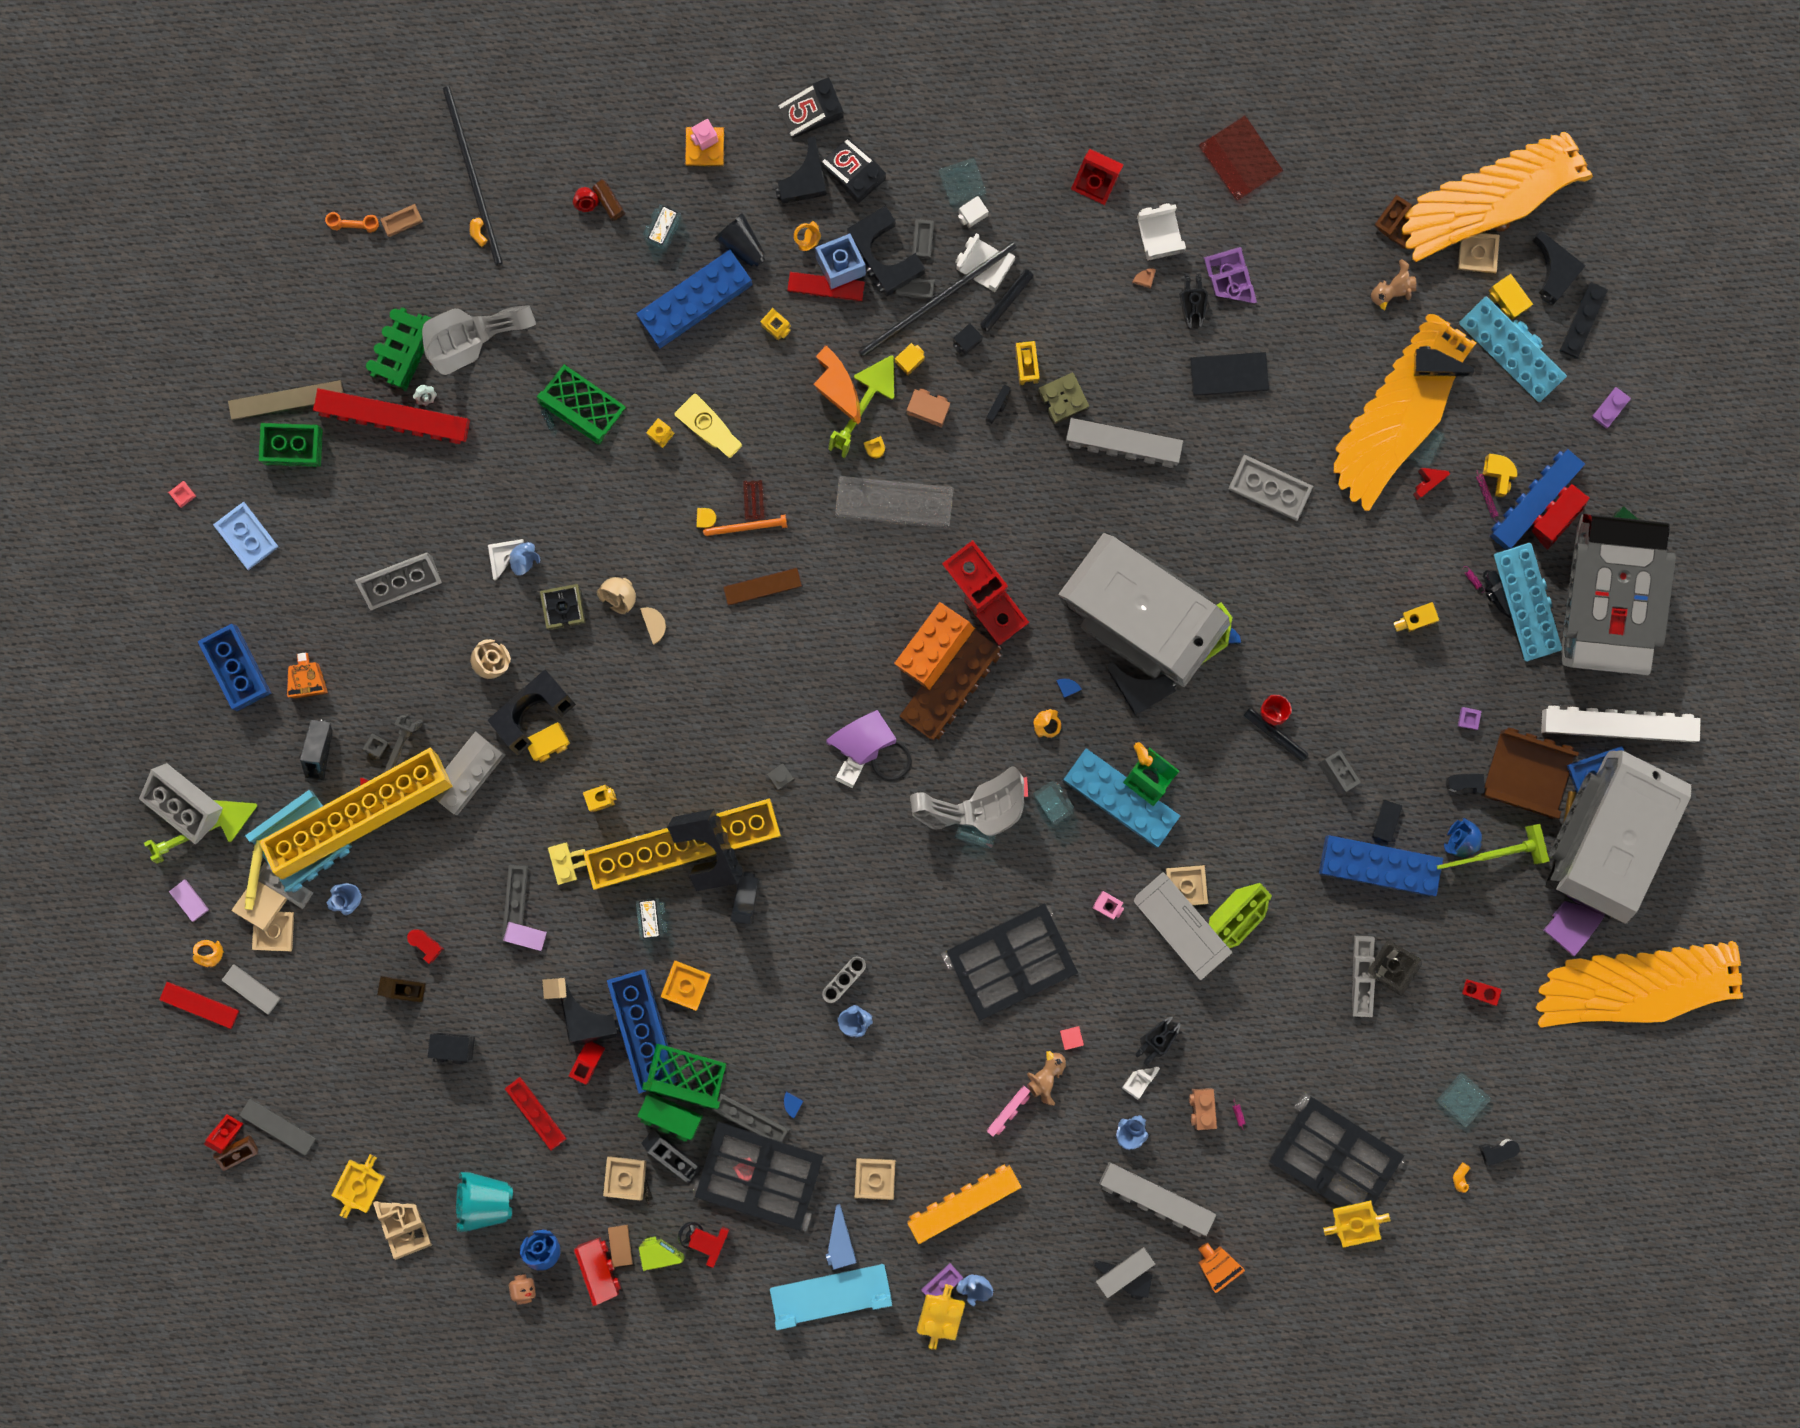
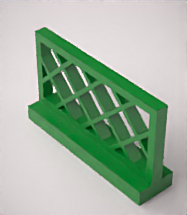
(569, 415)
(677, 1091)

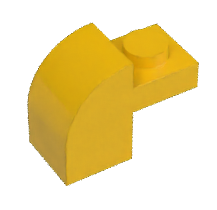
(1503, 469)

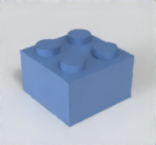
(840, 261)

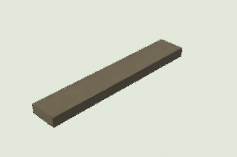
(279, 400)

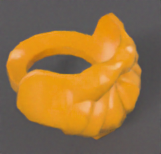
(811, 237)
(1043, 719)
(208, 960)

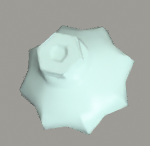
(424, 395)

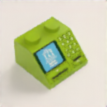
(658, 1254)

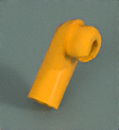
(475, 228)
(1142, 754)
(1459, 1178)

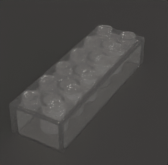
(894, 502)

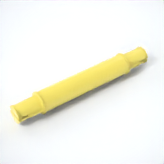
(253, 876)

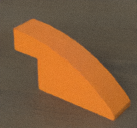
(837, 385)

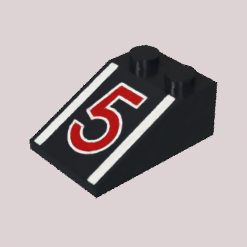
(811, 108)
(854, 170)

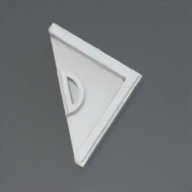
(500, 556)

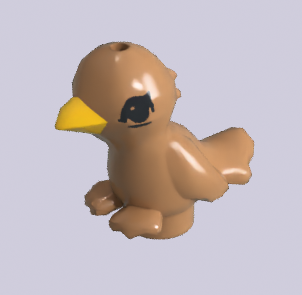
(1400, 286)
(1043, 1081)

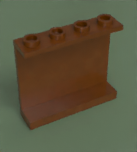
(1529, 773)

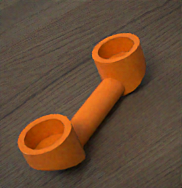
(334, 222)

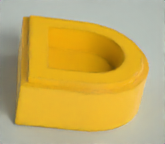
(875, 448)
(705, 518)

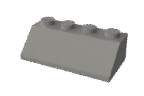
(469, 772)
(180, 802)

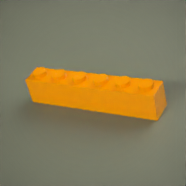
(964, 1204)

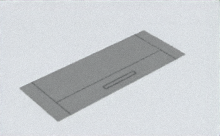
(1182, 926)

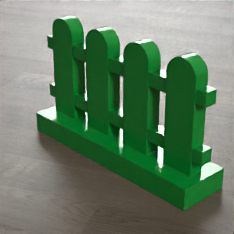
(408, 357)

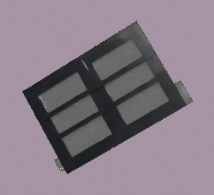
(1011, 961)
(1335, 1155)
(759, 1176)

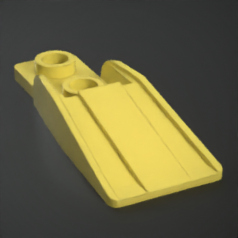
(707, 425)

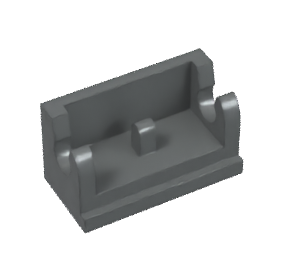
(1339, 772)

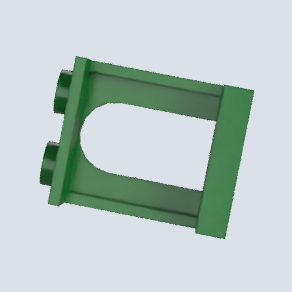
(1144, 785)

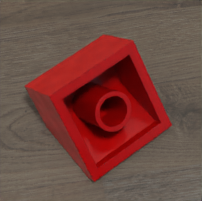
(1097, 176)

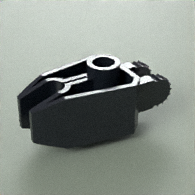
(1193, 300)
(1495, 591)
(1157, 1040)

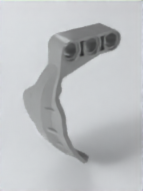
(457, 338)
(991, 809)

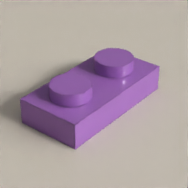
(1611, 407)
(948, 1275)

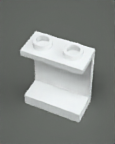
(1160, 232)
(976, 254)

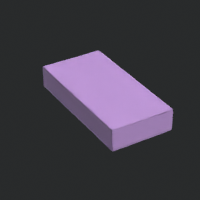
(189, 900)
(524, 936)

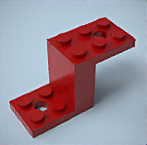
(985, 593)

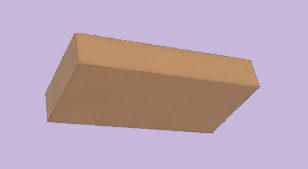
(401, 220)
(620, 1245)

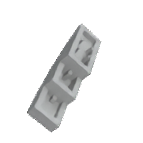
(1363, 982)

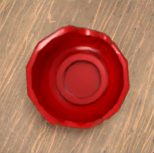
(1275, 709)

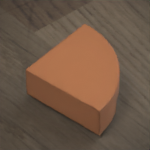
(1145, 278)

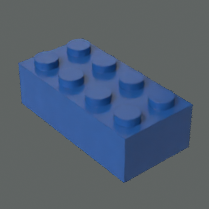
(234, 667)

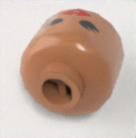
(522, 1289)

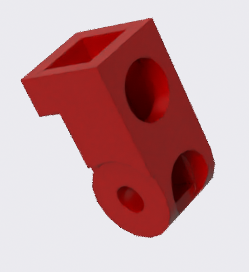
(425, 943)
(1482, 992)

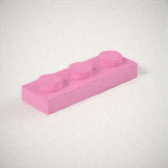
(1009, 1111)

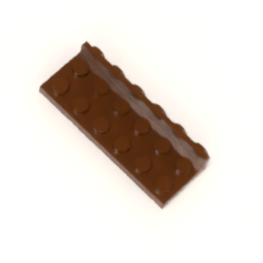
(935, 707)

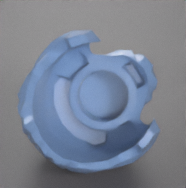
(522, 558)
(344, 898)
(854, 1021)
(1131, 1132)
(976, 1288)

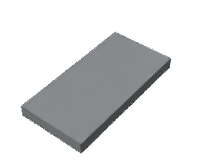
(1270, 487)

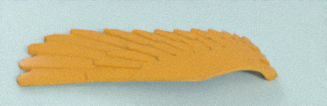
(1494, 195)
(1640, 986)

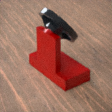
(703, 1241)

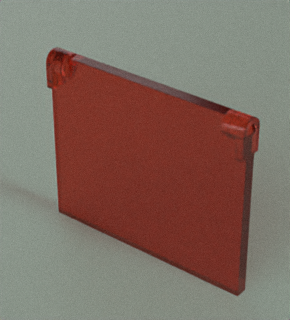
(1240, 158)

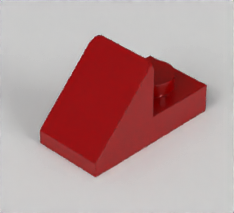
(1432, 477)
(223, 1134)

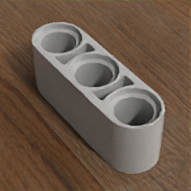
(835, 984)

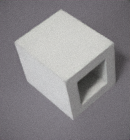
(972, 212)

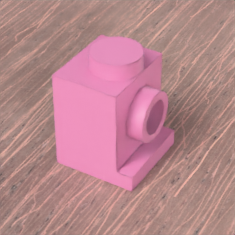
(1105, 898)

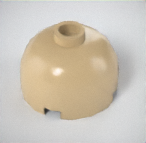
(618, 593)
(490, 659)

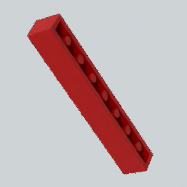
(391, 415)

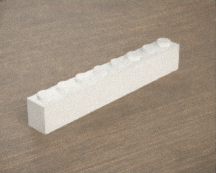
(1620, 725)

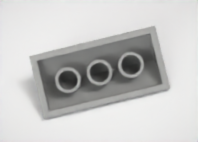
(399, 581)

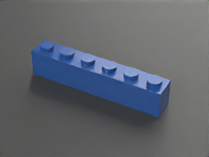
(1537, 499)

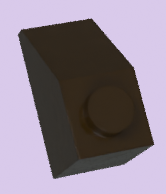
(401, 989)

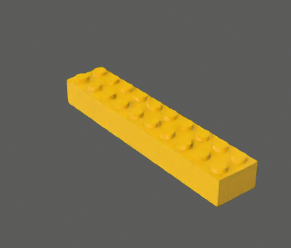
(355, 814)
(658, 852)

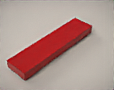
(819, 286)
(199, 1005)
(535, 1113)

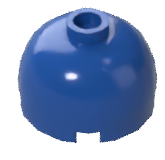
(1466, 836)
(540, 1250)

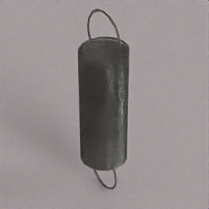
(647, 1193)

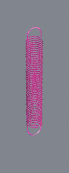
(1490, 498)

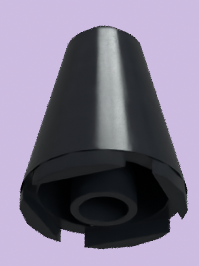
(742, 241)

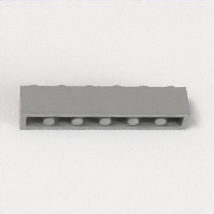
(1124, 442)
(1157, 1199)

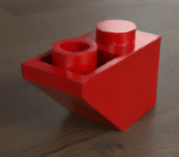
(587, 1062)

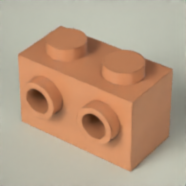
(928, 407)
(1204, 1109)

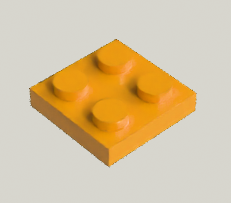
(708, 157)
(685, 985)

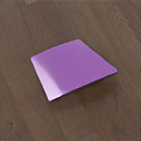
(1235, 280)
(863, 738)
(1572, 926)

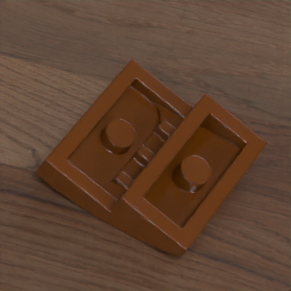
(1393, 220)

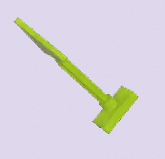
(878, 379)
(231, 820)
(1534, 844)

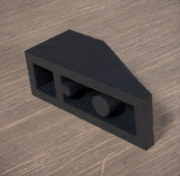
(1436, 363)
(670, 1156)
(1137, 1288)

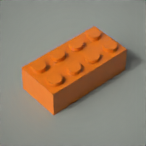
(934, 645)

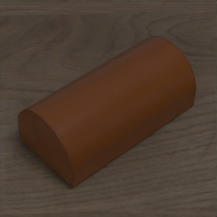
(608, 200)
(236, 1153)

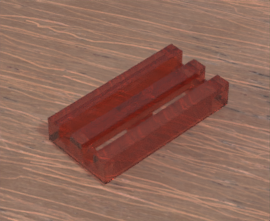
(752, 484)

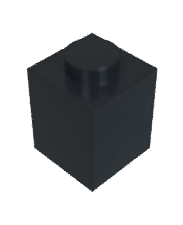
(967, 339)

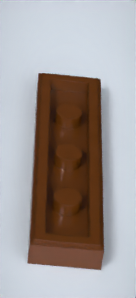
(762, 586)

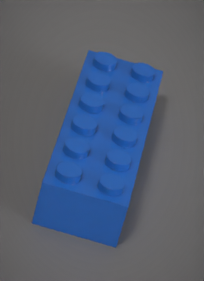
(694, 299)
(1380, 865)
(639, 1024)

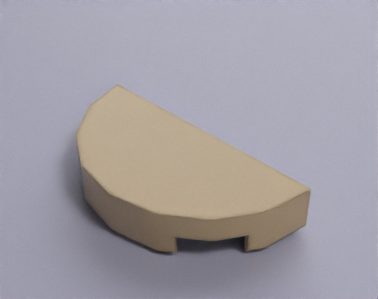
(655, 623)

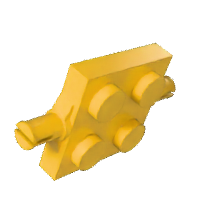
(358, 1186)
(1356, 1224)
(940, 1317)

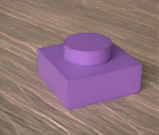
(1469, 718)

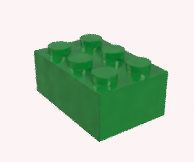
(290, 444)
(669, 1117)

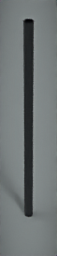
(472, 175)
(936, 300)

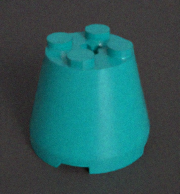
(482, 1202)

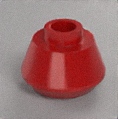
(585, 199)

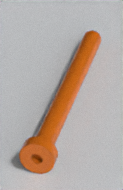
(746, 526)

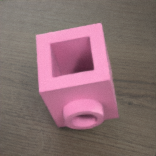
(704, 134)

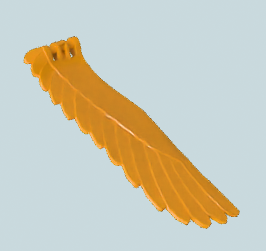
(1398, 417)

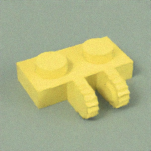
(563, 864)

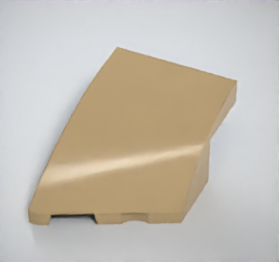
(397, 1222)

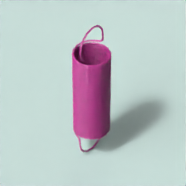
(1475, 581)
(1239, 1116)

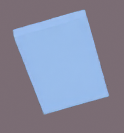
(246, 535)

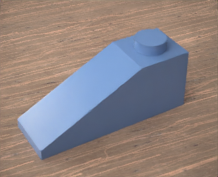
(840, 1245)

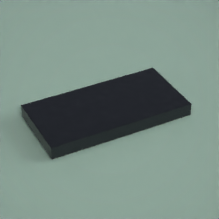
(1229, 373)

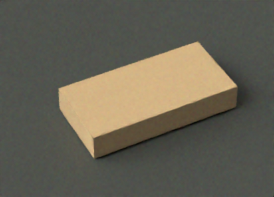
(554, 988)

